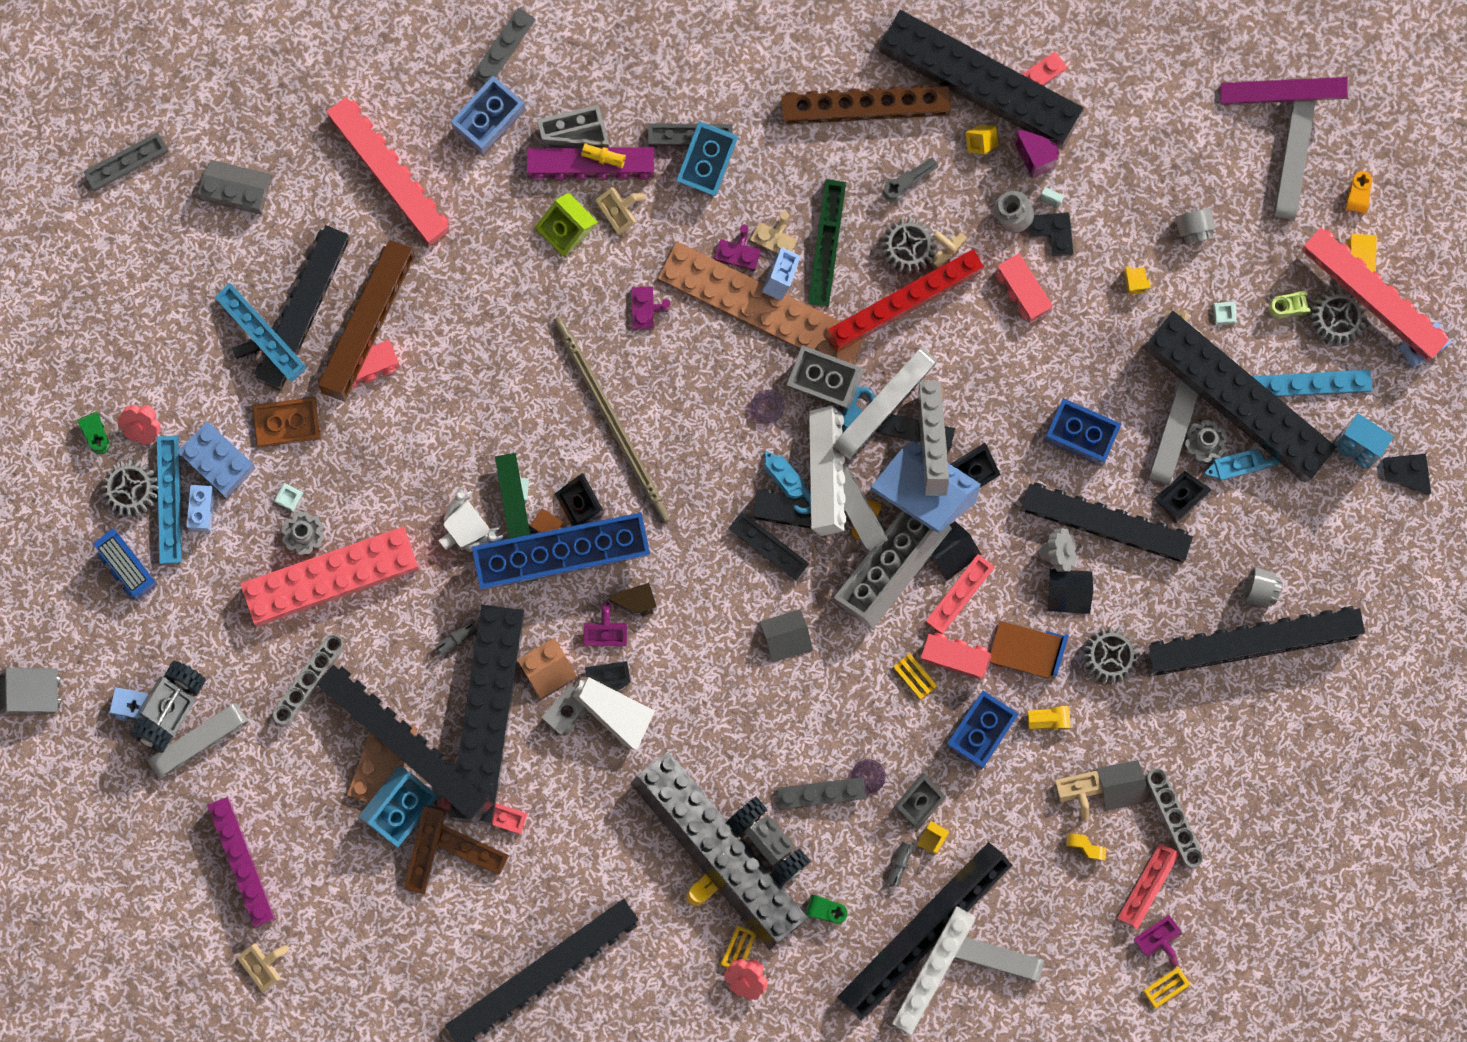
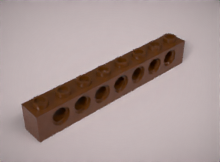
(938, 92)

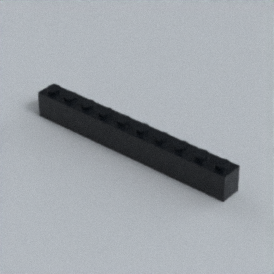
(402, 742)
(923, 931)
(542, 972)

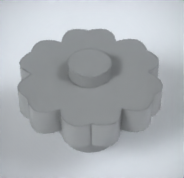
(1206, 441)
(303, 533)
(1060, 550)

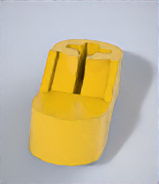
(1081, 842)
(698, 894)

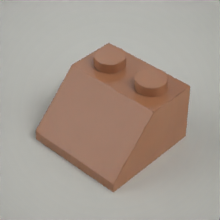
(547, 668)

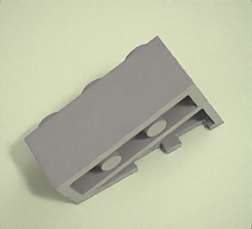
(574, 129)

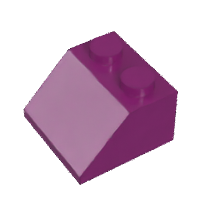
(1036, 152)

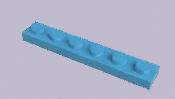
(260, 332)
(1317, 383)
(169, 500)

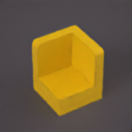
(981, 139)
(1136, 280)
(933, 838)

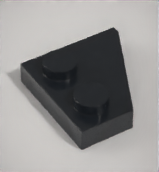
(1408, 471)
(612, 675)

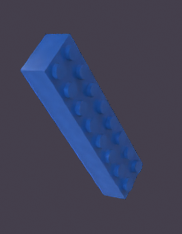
(561, 551)

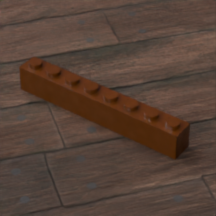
(366, 320)

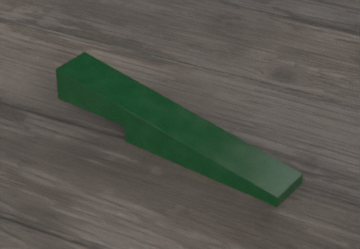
(827, 242)
(512, 496)

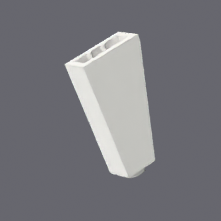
(615, 711)

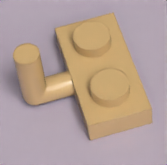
(617, 209)
(772, 238)
(952, 246)
(1079, 788)
(260, 967)

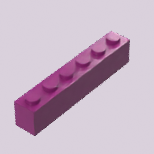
(568, 163)
(241, 862)

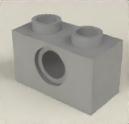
(556, 720)

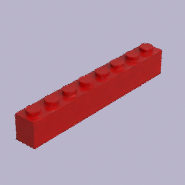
(904, 300)

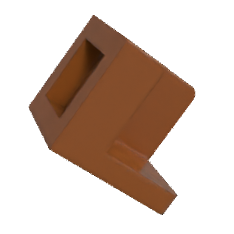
(545, 522)

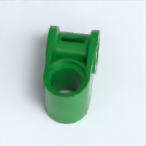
(93, 430)
(822, 909)

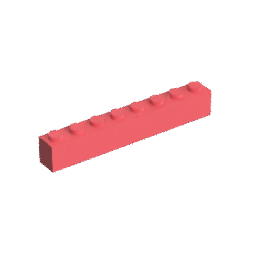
(388, 171)
(1375, 294)

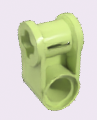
(1293, 304)

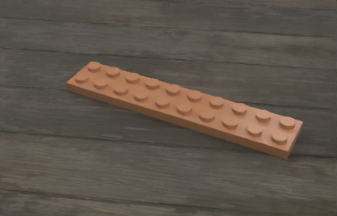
(744, 300)

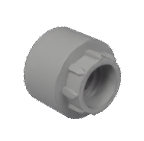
(1018, 220)
(1196, 225)
(1262, 588)

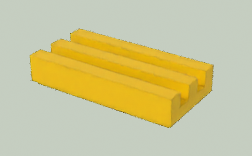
(904, 662)
(745, 931)
(1151, 997)

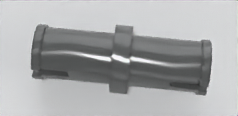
(455, 638)
(900, 863)

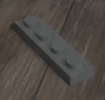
(504, 46)
(676, 134)
(125, 161)
(821, 793)

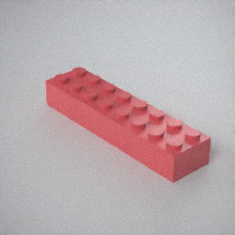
(329, 576)

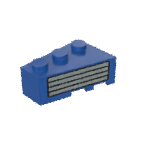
(124, 564)

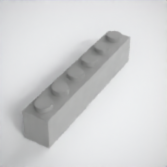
(933, 438)

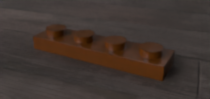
(424, 849)
(472, 850)

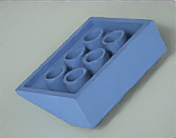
(904, 487)

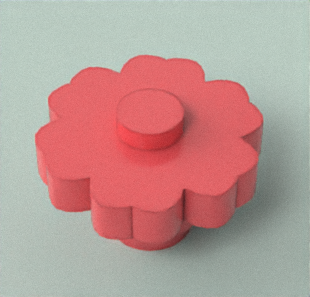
(139, 424)
(746, 978)

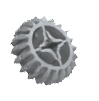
(900, 248)
(1344, 322)
(139, 485)
(1104, 647)

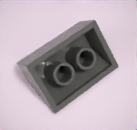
(235, 187)

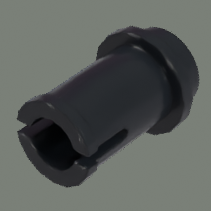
(245, 349)

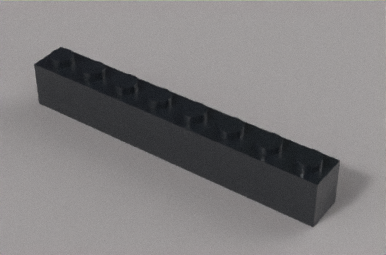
(305, 299)
(1107, 523)

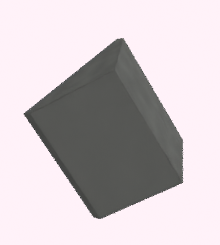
(786, 635)
(1122, 785)
(919, 801)

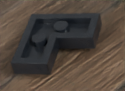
(1058, 228)

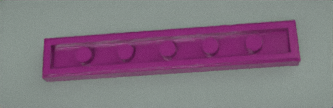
(1284, 90)

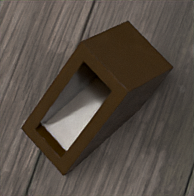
(635, 600)

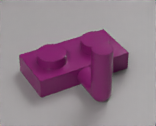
(737, 253)
(643, 308)
(605, 632)
(1159, 937)

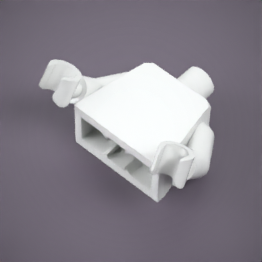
(465, 525)

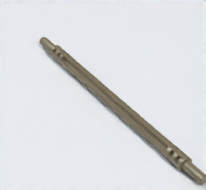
(611, 419)

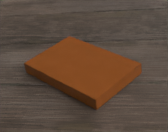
(286, 422)
(1025, 650)

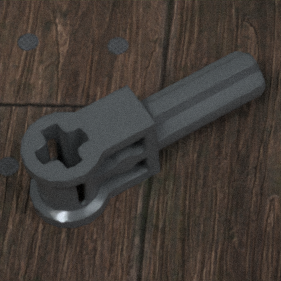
(908, 180)

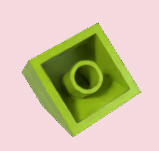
(565, 224)

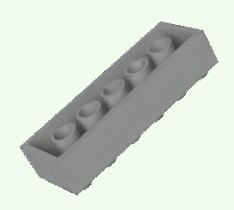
(888, 569)

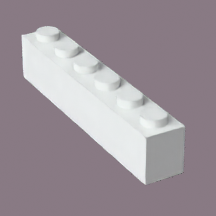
(826, 471)
(934, 970)

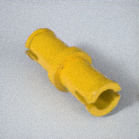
(603, 155)

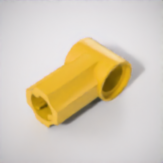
(1049, 718)

